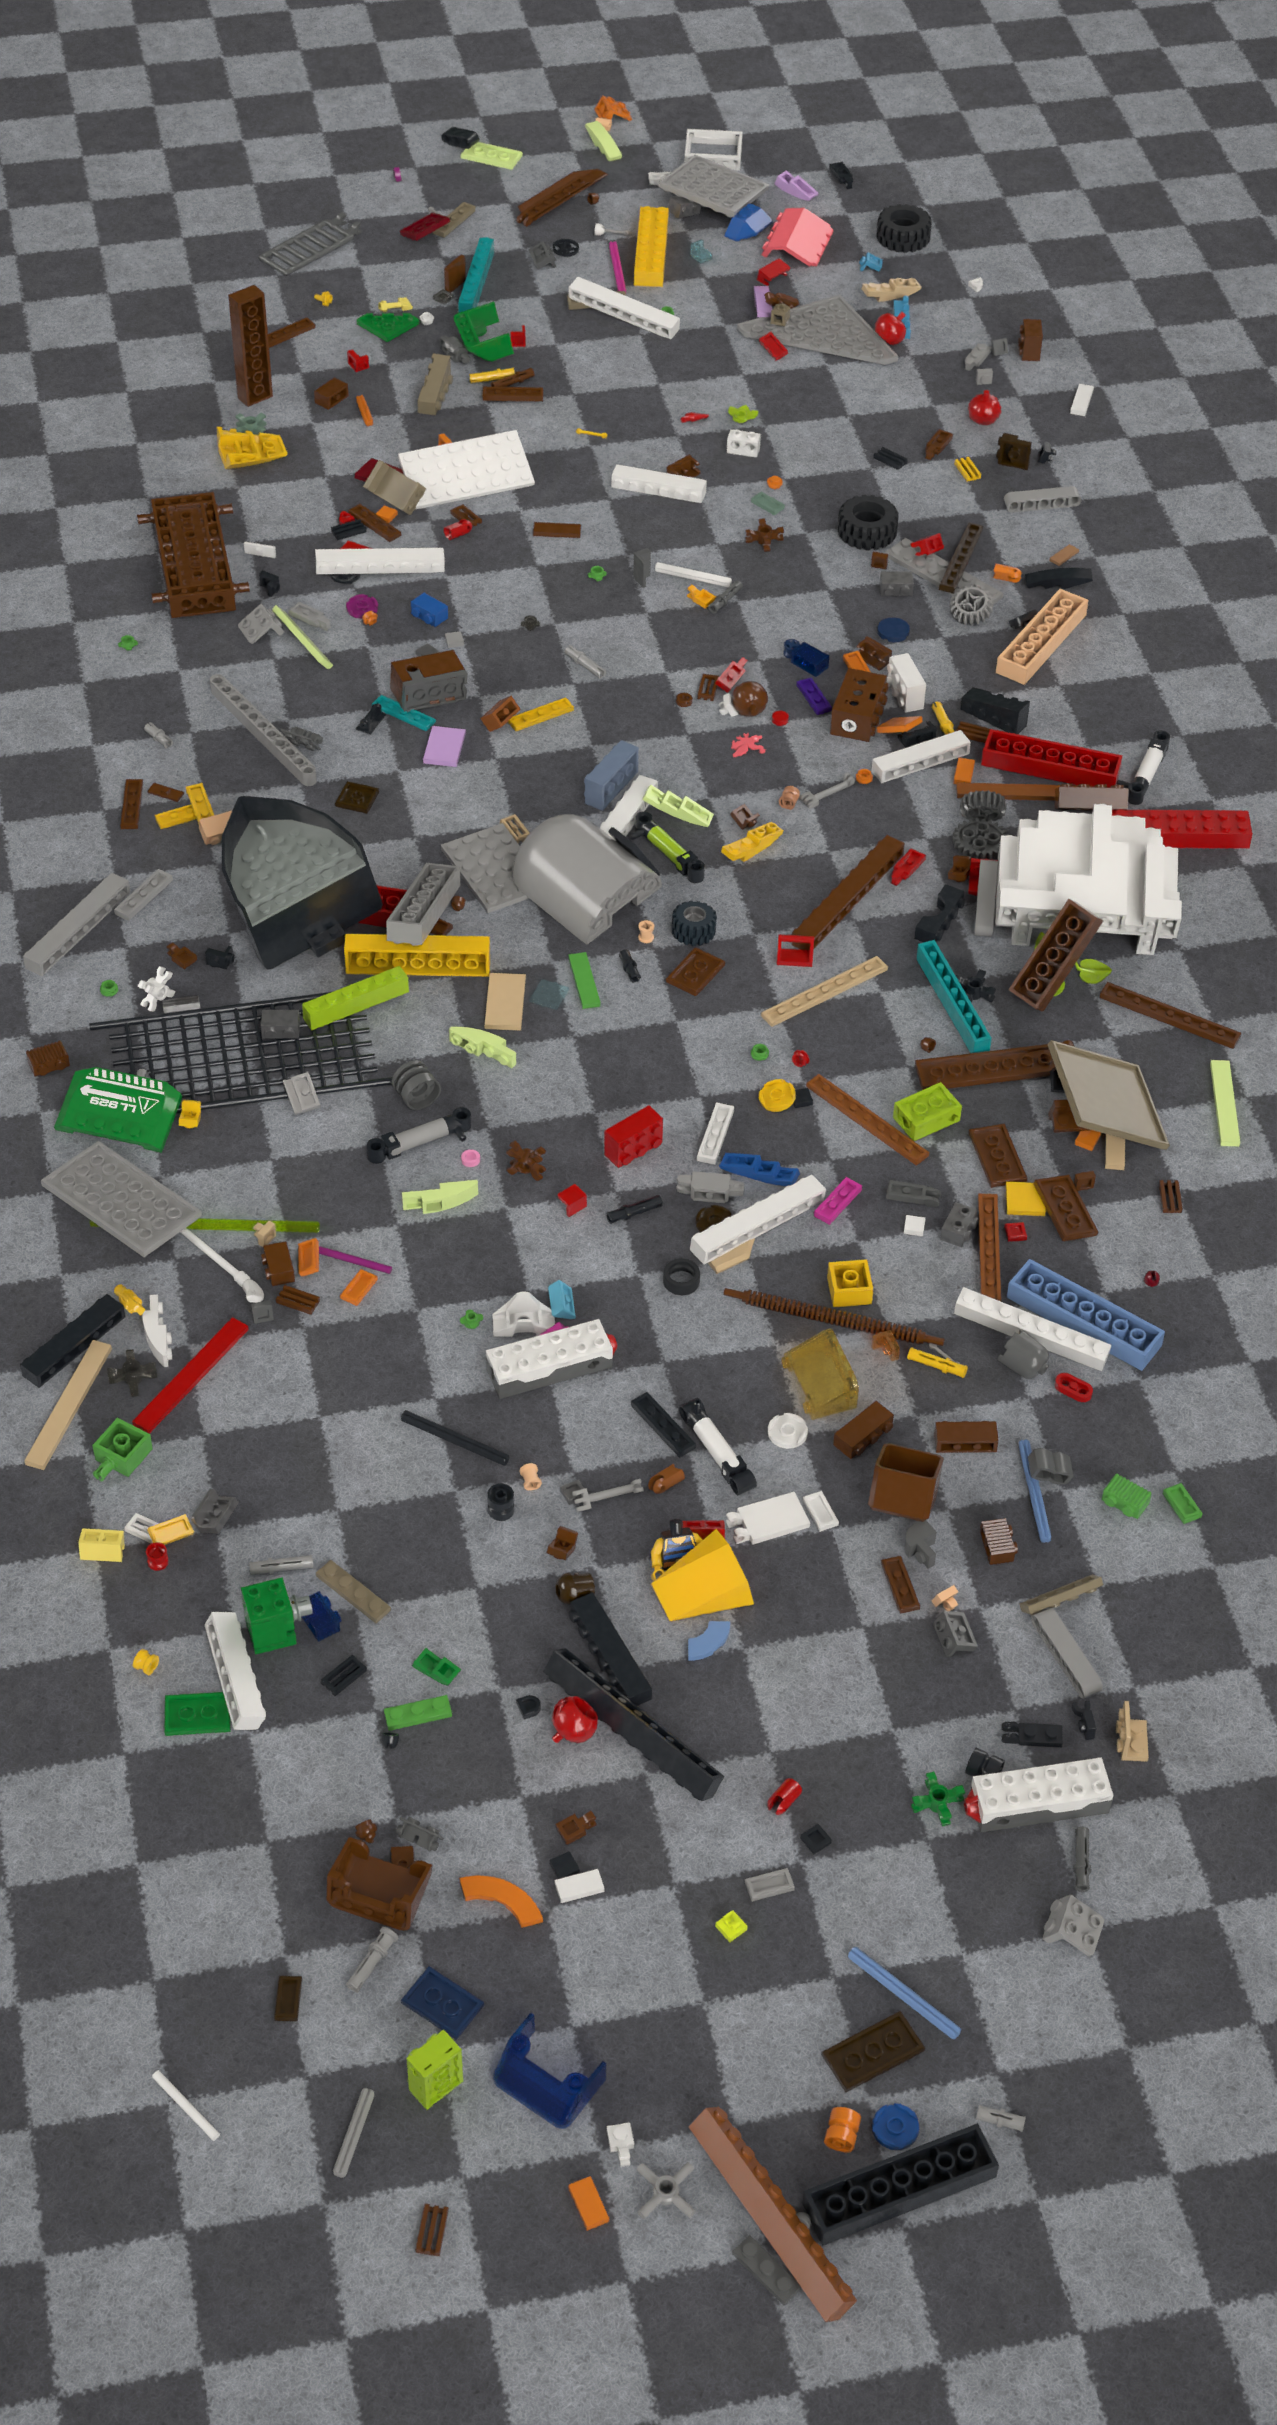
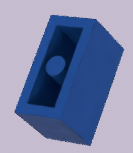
(429, 609)

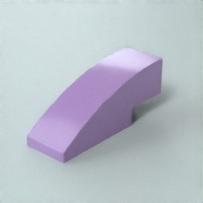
(795, 186)

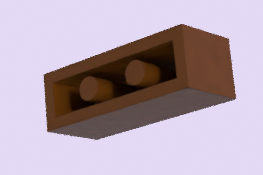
(863, 1430)
(966, 1437)

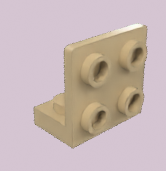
(1133, 1736)

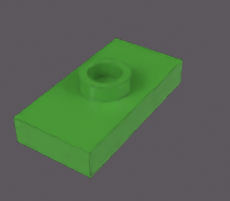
(1182, 1503)

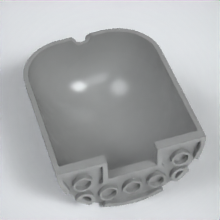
(580, 874)

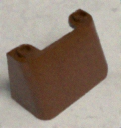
(376, 1887)

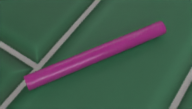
(355, 1260)

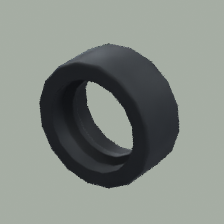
(681, 1288)

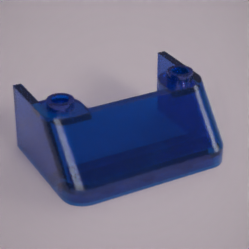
(537, 2089)

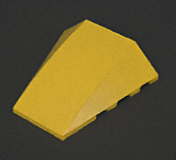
(248, 449)
(703, 1581)

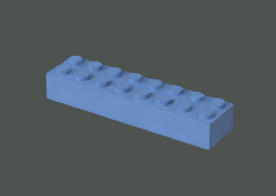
(1085, 1312)

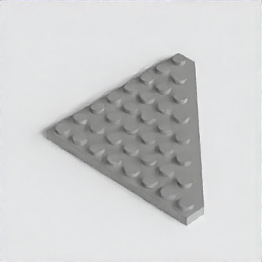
(825, 327)

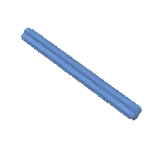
(1035, 1494)
(904, 1993)

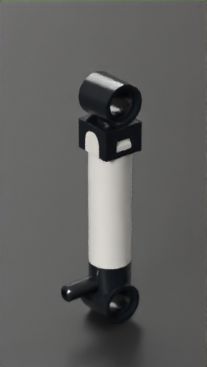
(1155, 754)
(732, 1466)

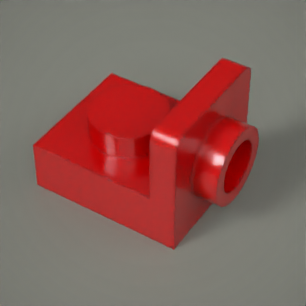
(356, 362)

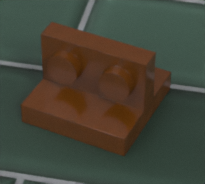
(1063, 1118)

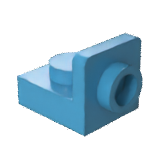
(871, 261)

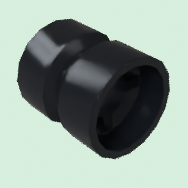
(500, 1502)
(982, 1764)

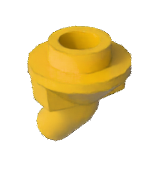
(325, 298)

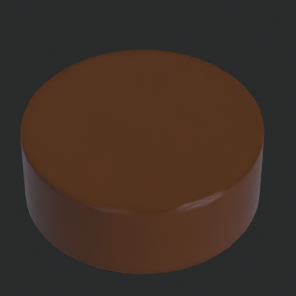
(684, 700)

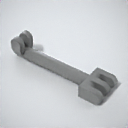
(813, 800)
(635, 1487)

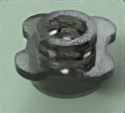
(530, 622)

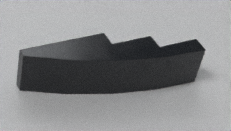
(1060, 576)

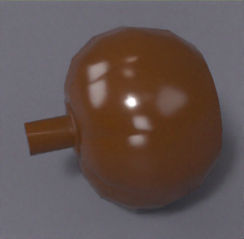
(749, 698)

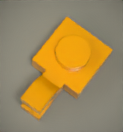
(701, 597)

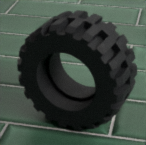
(904, 228)
(868, 522)

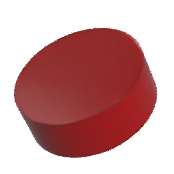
(780, 718)

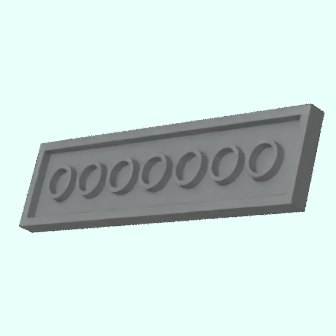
(933, 567)

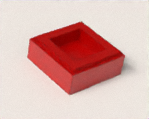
(1015, 1231)

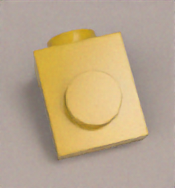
(190, 1114)

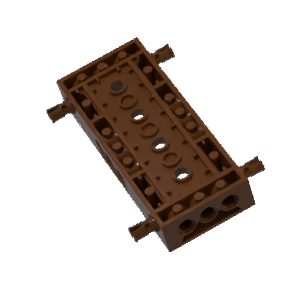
(174, 522)

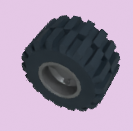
(694, 923)

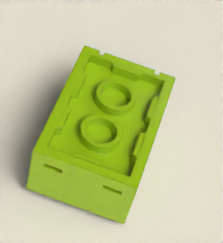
(927, 1111)
(434, 2069)

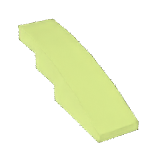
(603, 140)
(680, 808)

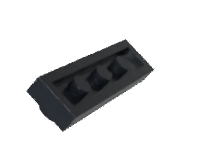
(663, 1424)

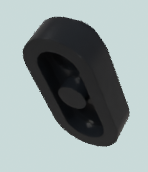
(1018, 621)

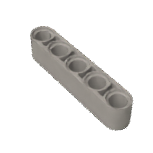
(1042, 498)
(986, 898)
(1067, 1652)

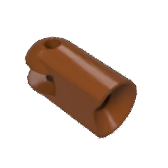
(666, 1479)

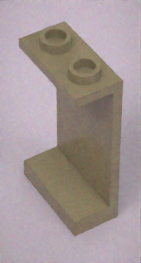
(394, 487)

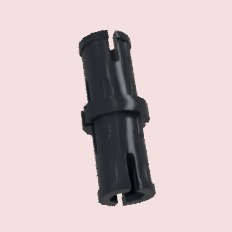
(629, 965)

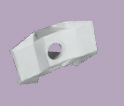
(521, 1305)

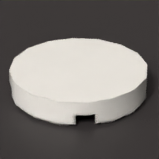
(787, 1430)

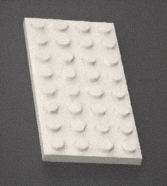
(468, 468)

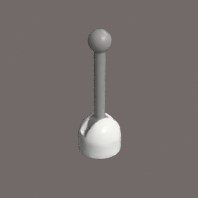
(599, 230)

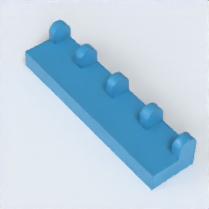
(903, 305)

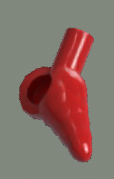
(693, 417)

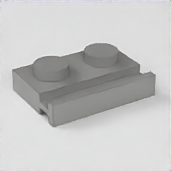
(301, 1093)

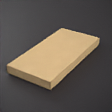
(505, 1001)

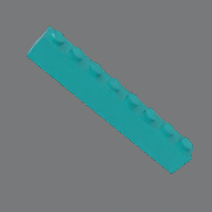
(477, 274)
(953, 997)

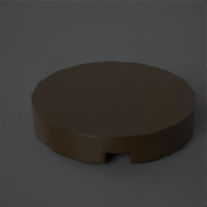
(711, 1216)

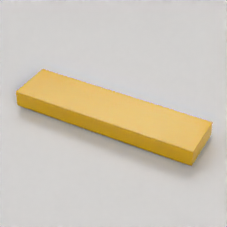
(541, 714)

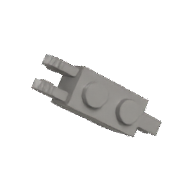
(709, 1186)

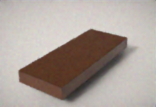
(165, 792)

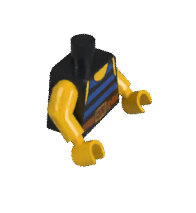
(672, 1546)

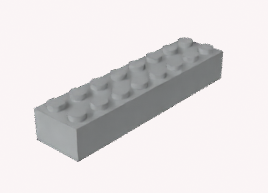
(423, 904)

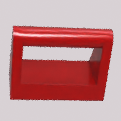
(795, 957)

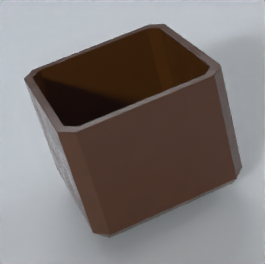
(905, 1482)

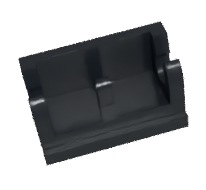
(918, 736)

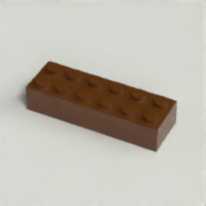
(1056, 955)

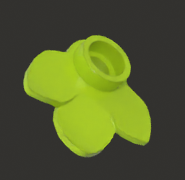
(742, 414)

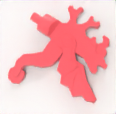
(745, 743)

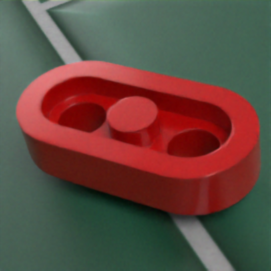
(1074, 1387)

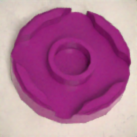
(356, 607)

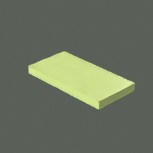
(492, 155)

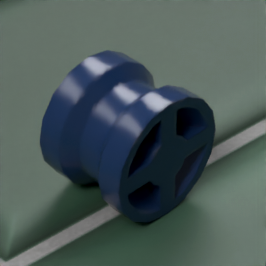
(789, 645)

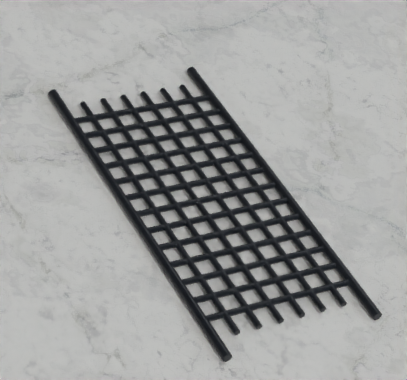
(236, 1008)

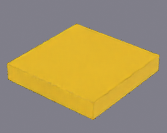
(1023, 1199)

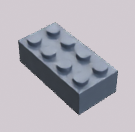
(611, 775)

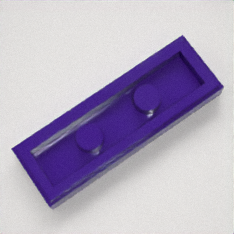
(814, 696)

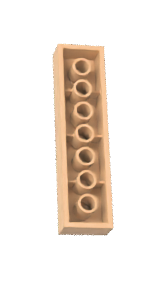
(1041, 636)

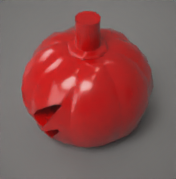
(891, 328)
(984, 408)
(574, 1720)

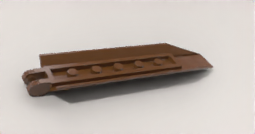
(557, 194)

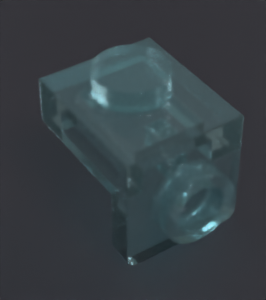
(699, 253)

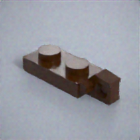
(779, 298)
(938, 443)

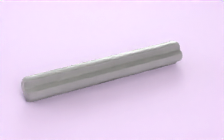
(353, 2133)

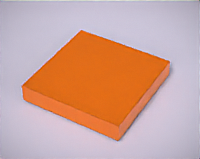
(899, 724)

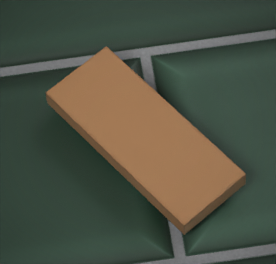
(1064, 555)

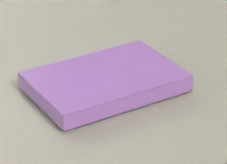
(444, 746)

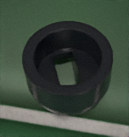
(390, 1738)

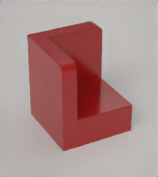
(518, 339)
(574, 1199)

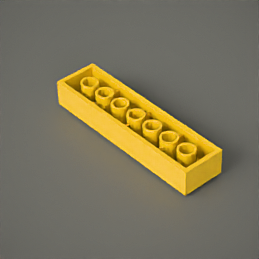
(651, 246)
(434, 957)

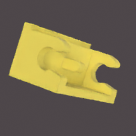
(101, 1545)

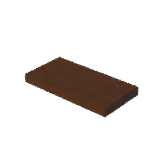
(997, 1155)
(1065, 1207)

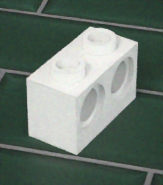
(743, 443)

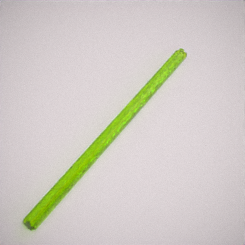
(247, 1225)

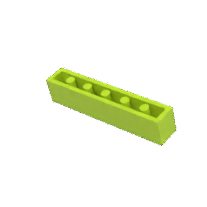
(355, 997)

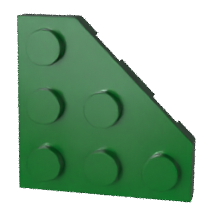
(387, 326)

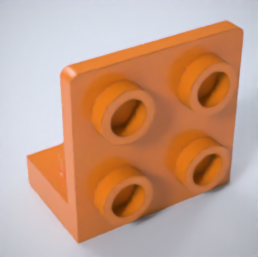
(608, 106)

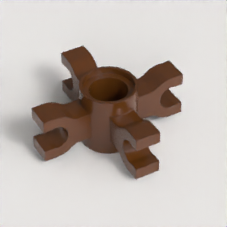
(764, 535)
(526, 1160)

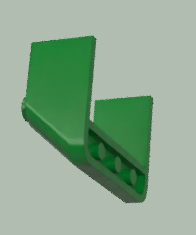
(473, 324)

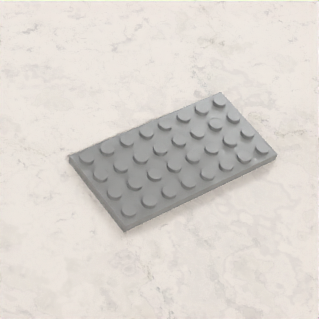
(121, 1198)

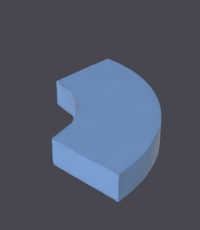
(709, 1641)

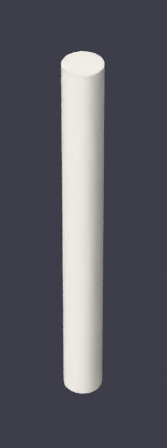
(186, 2105)

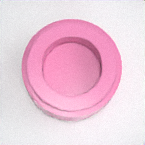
(470, 1158)

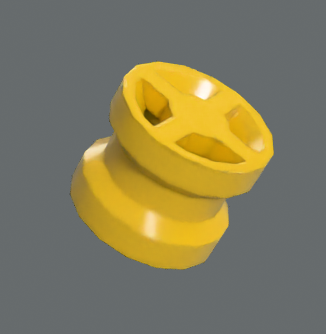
(145, 1662)

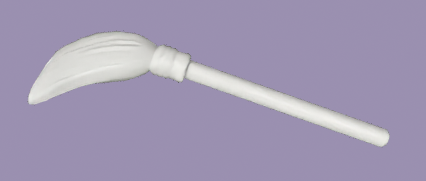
(253, 1291)

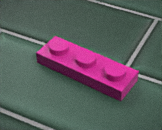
(837, 1200)

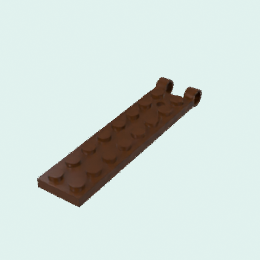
(986, 1066)

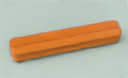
(364, 410)

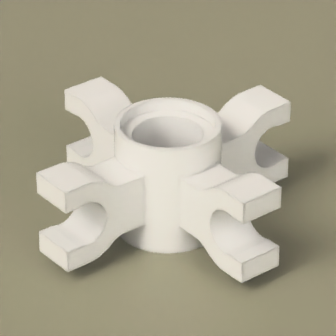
(156, 988)

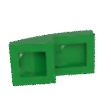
(436, 1668)

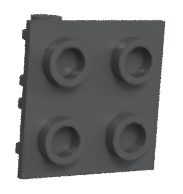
(300, 736)

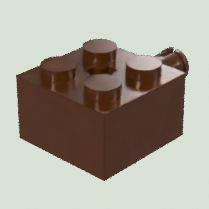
(1030, 340)

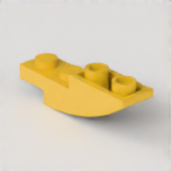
(753, 843)

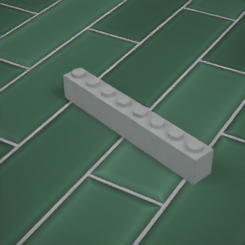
(76, 924)

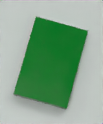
(196, 1714)

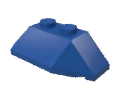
(748, 223)

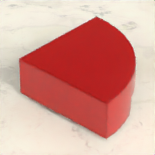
(345, 517)

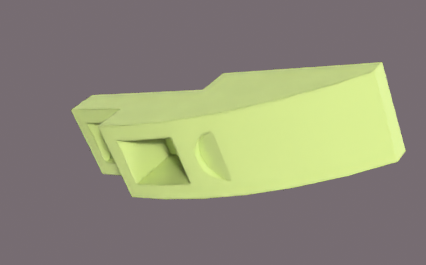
(480, 1042)
(448, 1196)

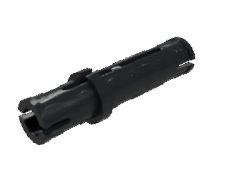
(628, 1211)

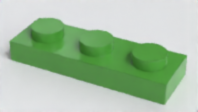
(417, 1712)

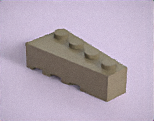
(435, 385)

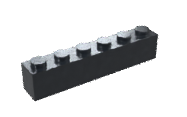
(72, 1340)
(610, 1649)

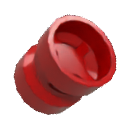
(157, 1556)

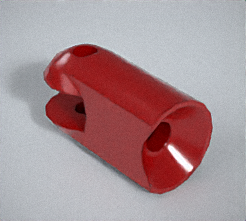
(458, 529)
(785, 1794)

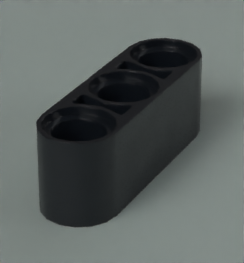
(460, 137)

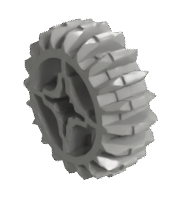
(971, 605)

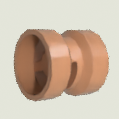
(789, 797)

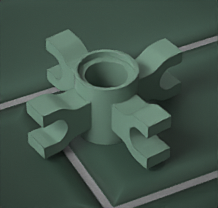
(251, 423)

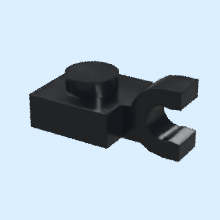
(1087, 1722)

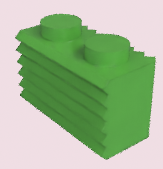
(1126, 1496)

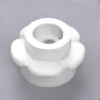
(426, 318)

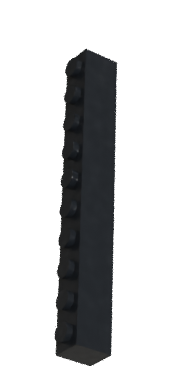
(634, 1725)

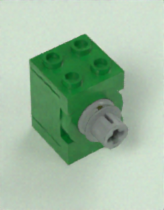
(272, 1614)

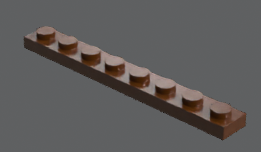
(1170, 1015)

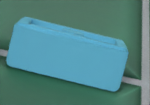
(561, 1300)

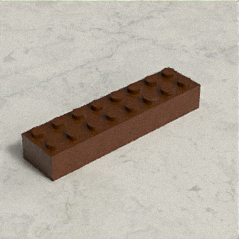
(250, 345)

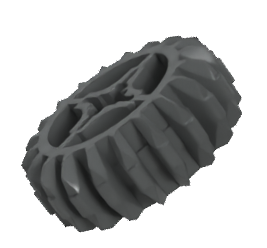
(983, 805)

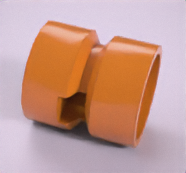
(842, 2130)

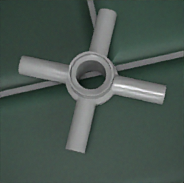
(666, 2181)

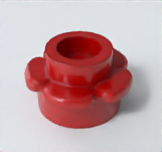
(800, 1058)

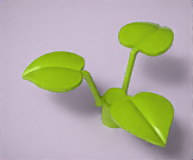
(1091, 970)

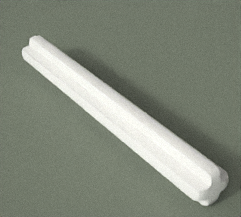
(693, 574)

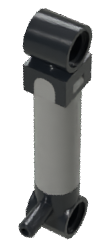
(393, 1144)

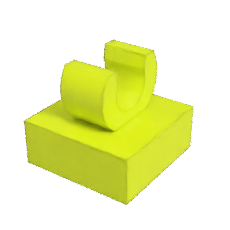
(731, 1926)

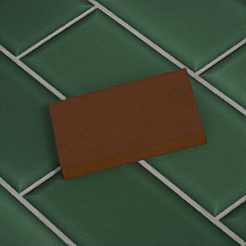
(695, 971)

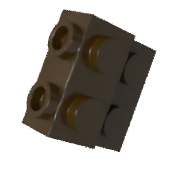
(1013, 451)

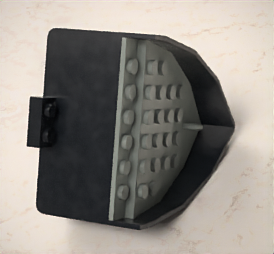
(294, 877)

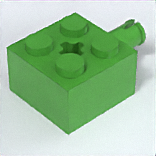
(121, 1449)

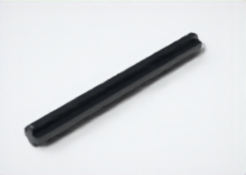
(455, 1437)

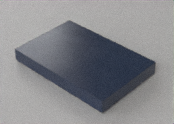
(442, 2002)

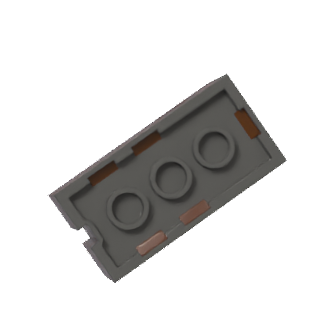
(428, 680)

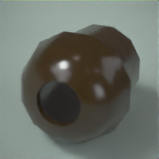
(575, 1586)

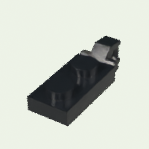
(842, 174)

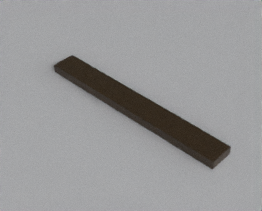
(961, 558)

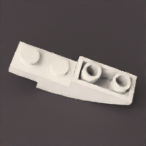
(156, 1332)

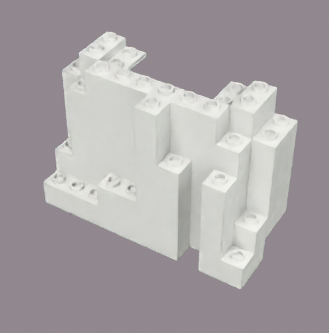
(1097, 861)

